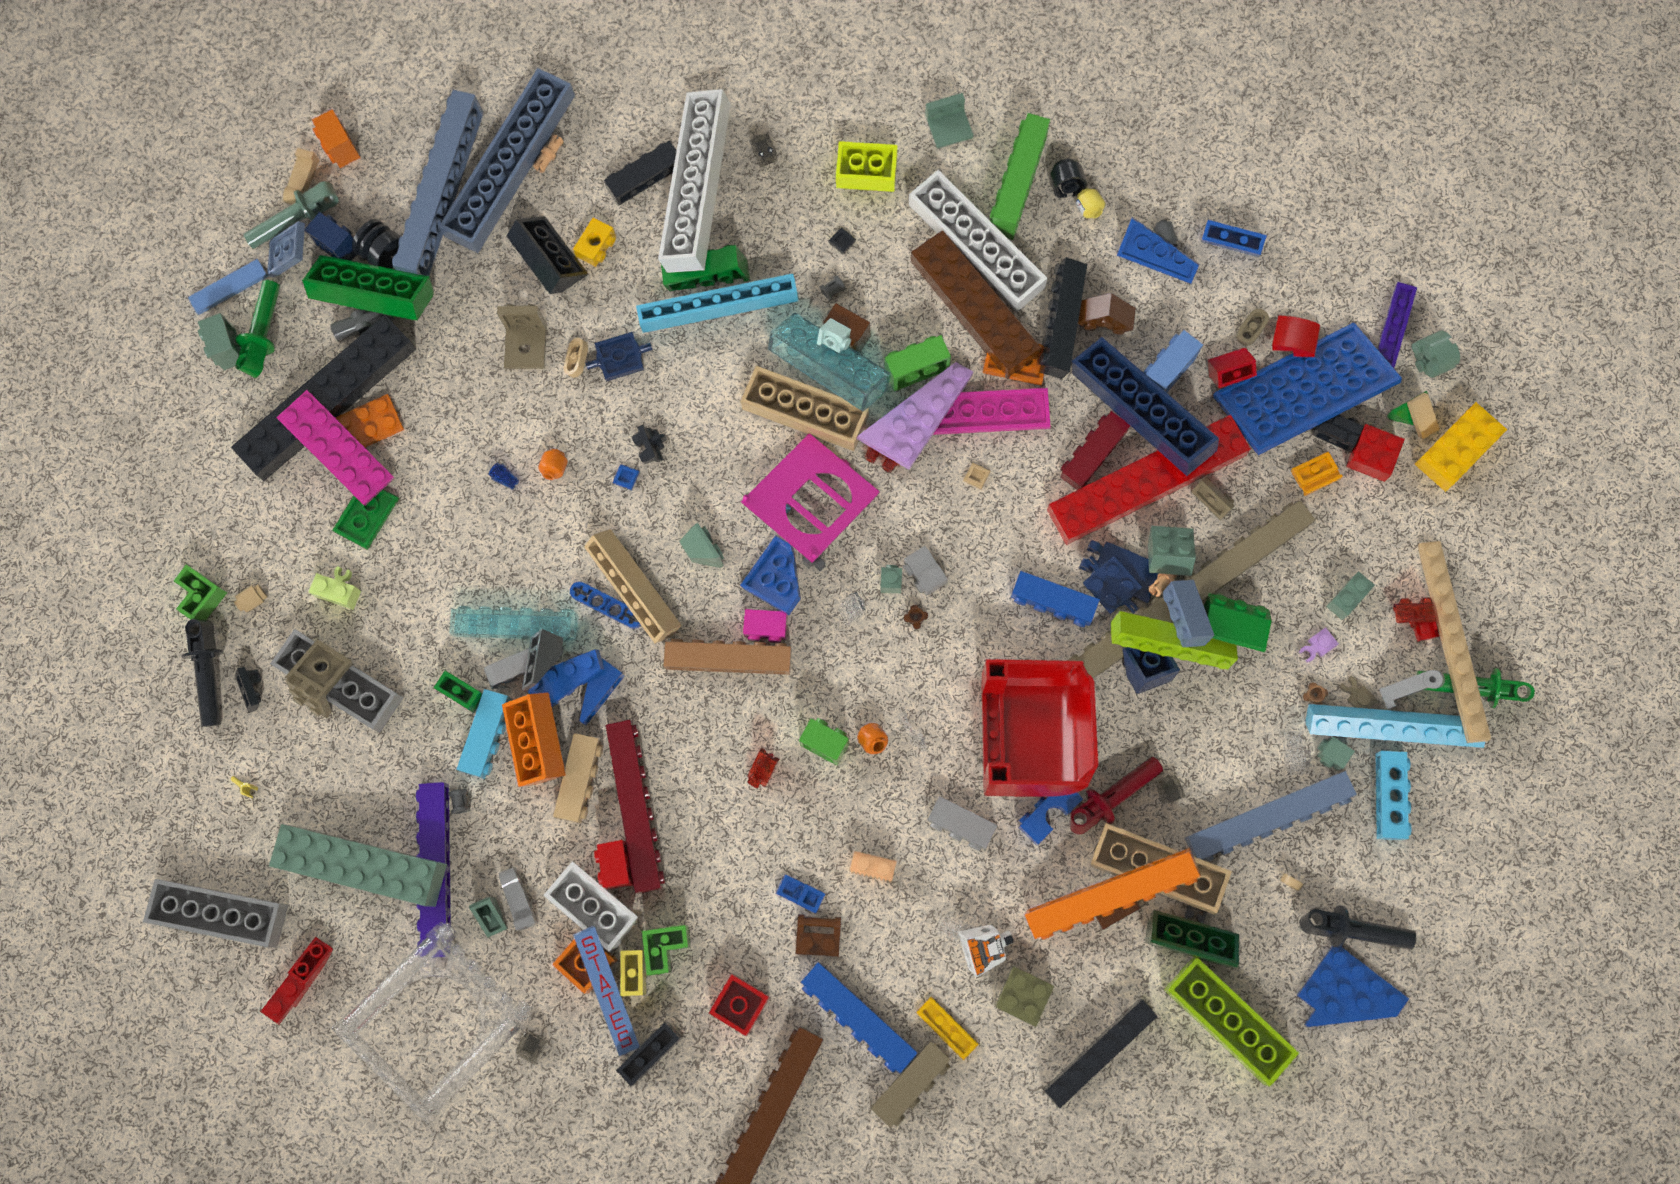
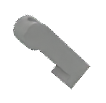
(1430, 679)
(517, 899)

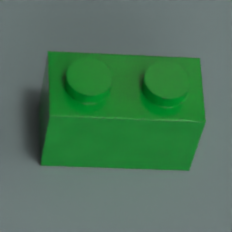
(458, 691)

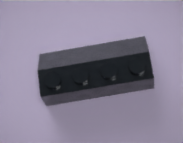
(546, 254)

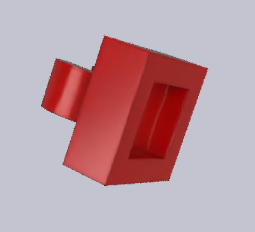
(1426, 631)

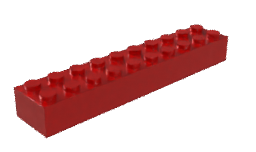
(1139, 485)

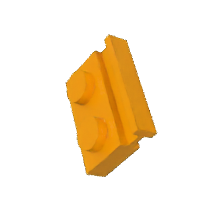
(1316, 473)

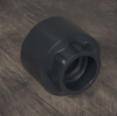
(1069, 176)

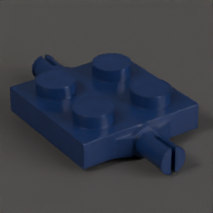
(619, 356)
(1112, 584)

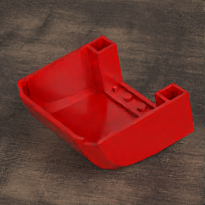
(1037, 727)

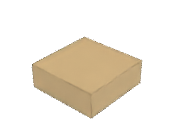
(976, 476)

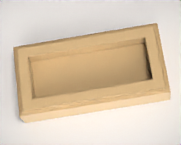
(1423, 415)

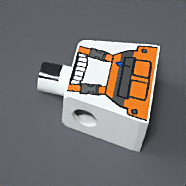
(984, 947)

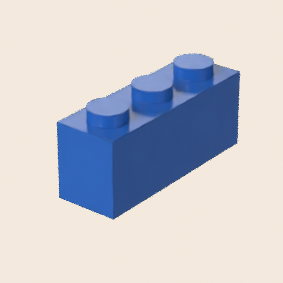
(1233, 238)

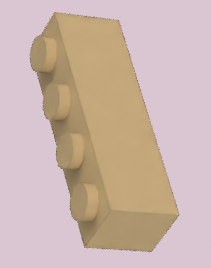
(577, 783)

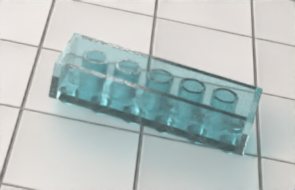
(843, 373)

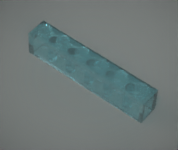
(512, 624)

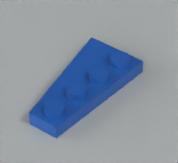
(1153, 251)
(567, 676)

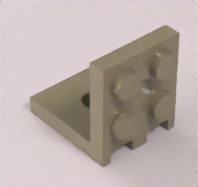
(523, 327)
(311, 686)

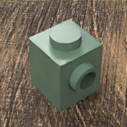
(891, 579)
(1334, 753)

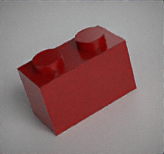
(1232, 367)

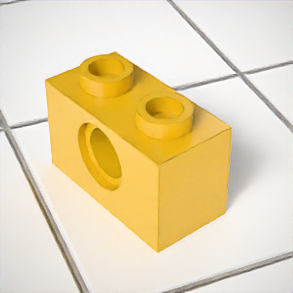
(594, 232)

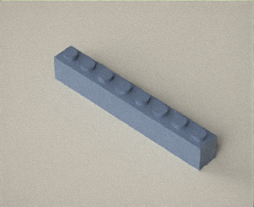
(1271, 816)

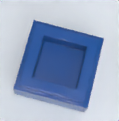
(626, 477)

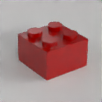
(1375, 453)
(614, 865)
(739, 1005)

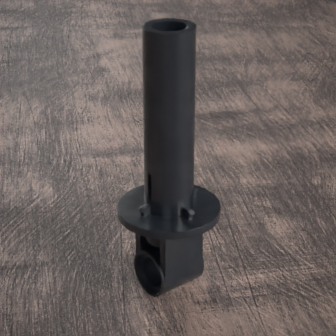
(201, 651)
(1339, 927)

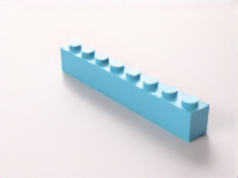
(717, 303)
(1387, 725)

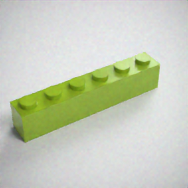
(1161, 638)

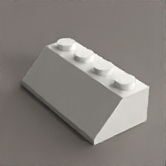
(591, 906)

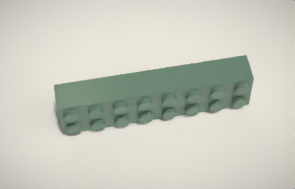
(358, 865)

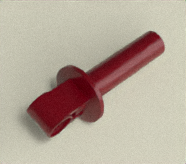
(1100, 806)

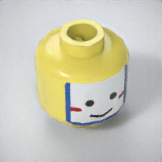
(1090, 203)

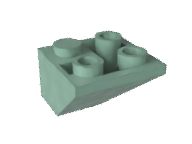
(699, 547)

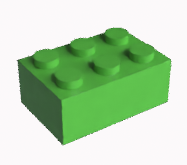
(917, 362)

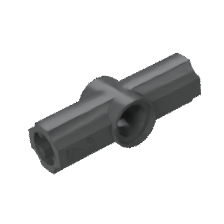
(356, 324)

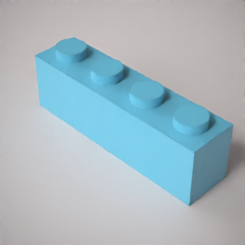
(484, 735)

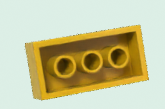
(1460, 446)

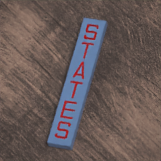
(606, 990)

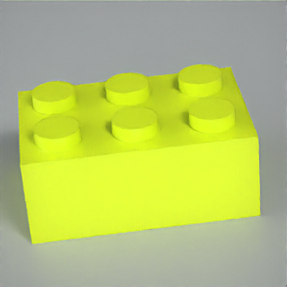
(866, 166)

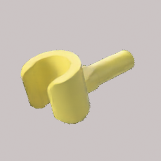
(244, 787)

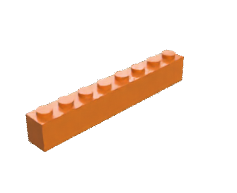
(1112, 894)

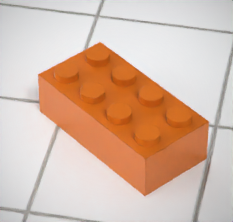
(533, 739)

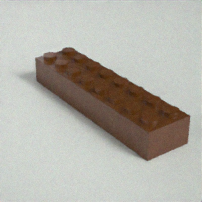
(975, 304)

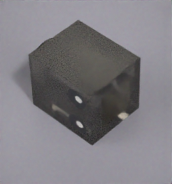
(763, 150)

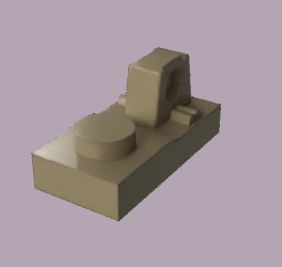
(1213, 499)

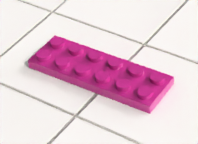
(997, 412)
(335, 447)

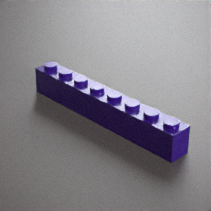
(434, 845)

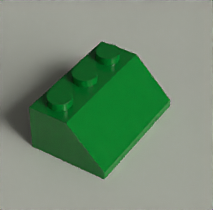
(1238, 622)

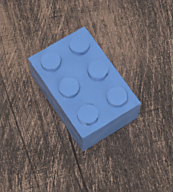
(1174, 360)

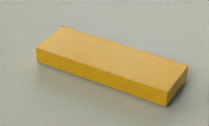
(947, 1028)

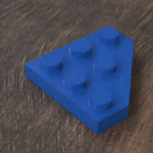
(775, 577)

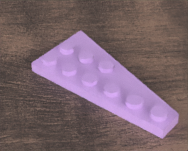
(912, 423)

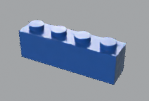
(1054, 599)

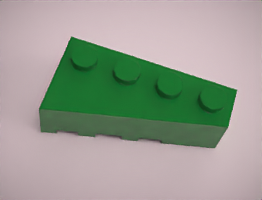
(720, 265)

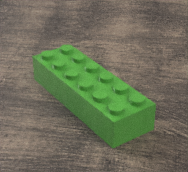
(1019, 174)

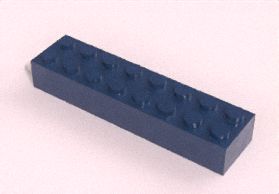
(1145, 406)

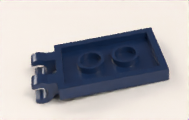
(1136, 564)

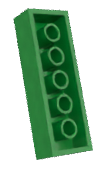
(368, 287)

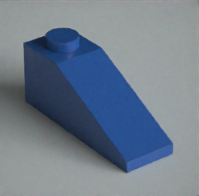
(598, 691)

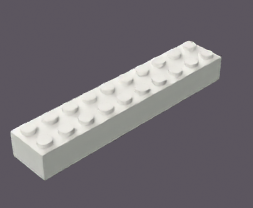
(694, 181)

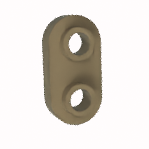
(1251, 327)

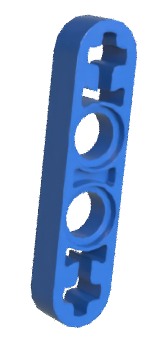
(605, 607)

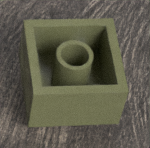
(1024, 996)

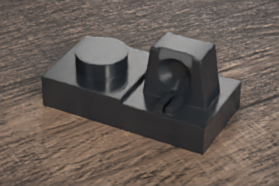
(246, 681)

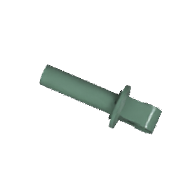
(307, 206)

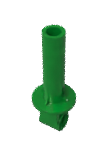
(255, 343)
(1494, 688)

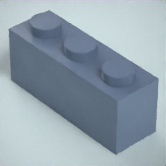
(1188, 613)

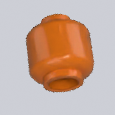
(553, 464)
(872, 738)

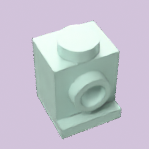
(834, 335)

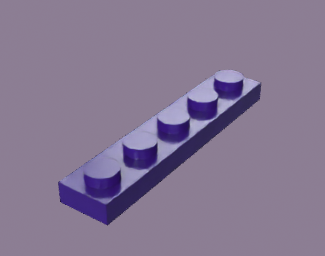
(1396, 322)

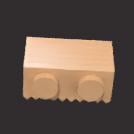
(873, 866)

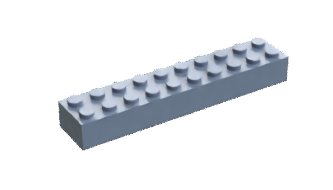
(507, 160)
(439, 184)

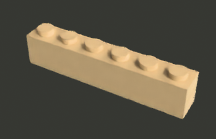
(632, 586)

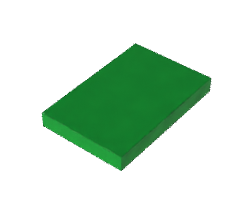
(362, 523)

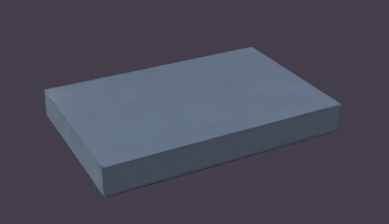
(286, 249)

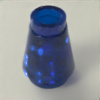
(503, 476)

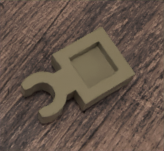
(1359, 697)

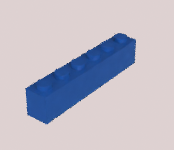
(860, 1018)

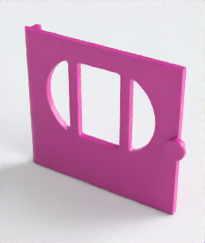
(802, 464)

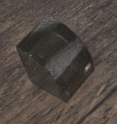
(1169, 789)
(530, 1047)

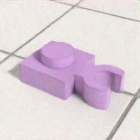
(1320, 643)

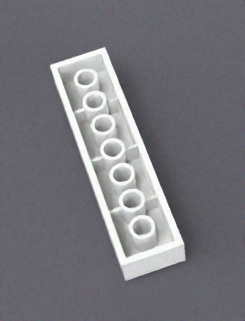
(978, 240)

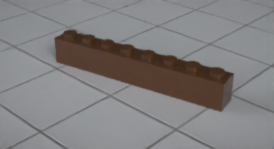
(772, 1109)

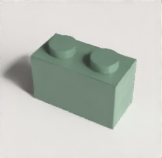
(1350, 595)

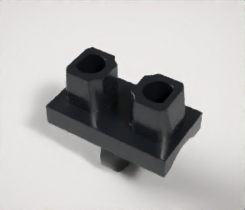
(653, 443)

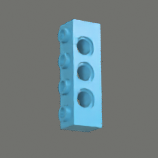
(1385, 805)

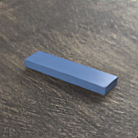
(227, 287)

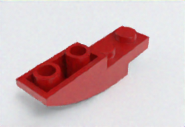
(298, 981)

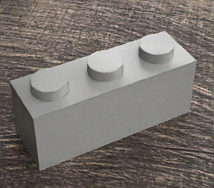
(961, 824)

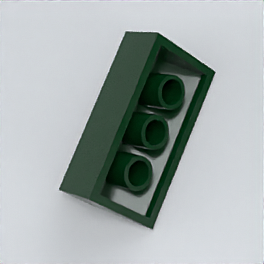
(1193, 939)

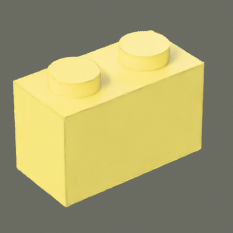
(633, 973)

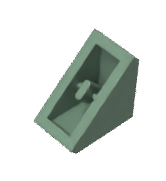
(488, 916)

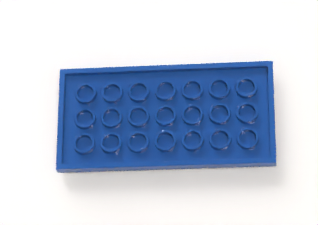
(1307, 390)

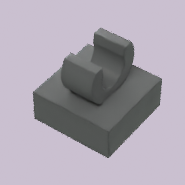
(818, 563)

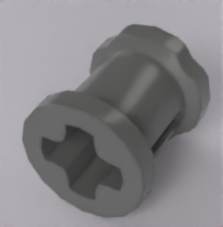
(832, 288)
(459, 801)

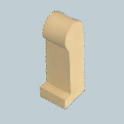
(301, 174)

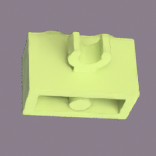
(335, 589)

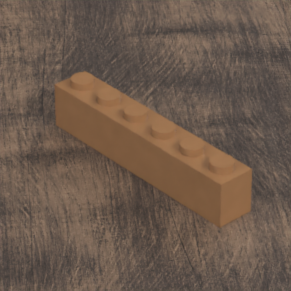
(727, 657)

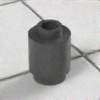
(1166, 231)

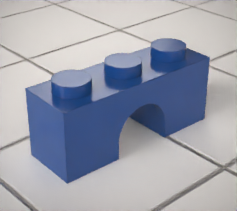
(1035, 824)

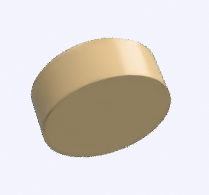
(1291, 882)

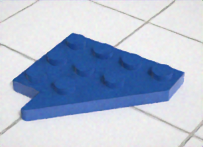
(1348, 992)

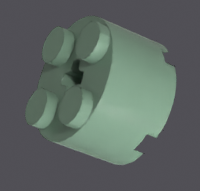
(1436, 354)

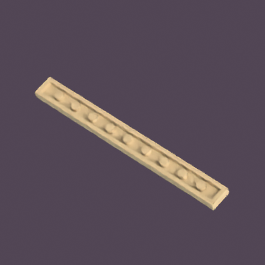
(1454, 643)

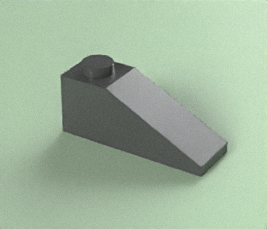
(543, 653)

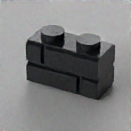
(1339, 432)

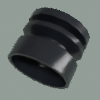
(376, 243)

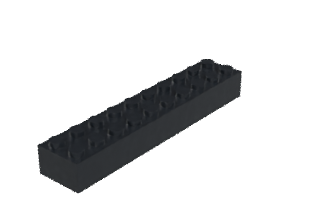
(334, 386)

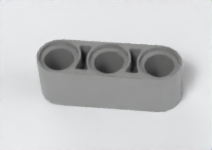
(506, 669)

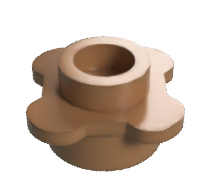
(1321, 694)

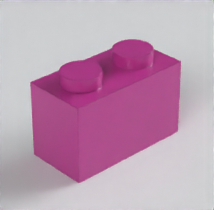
(765, 625)

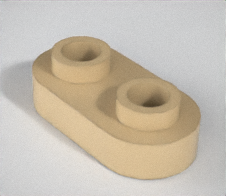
(576, 357)

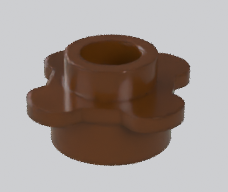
(915, 610)

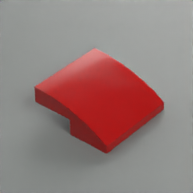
(1296, 335)

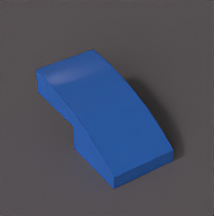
(800, 893)

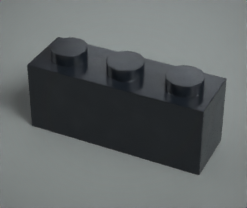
(649, 1054)

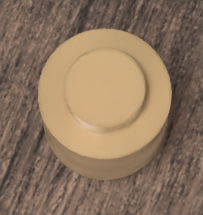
(250, 598)

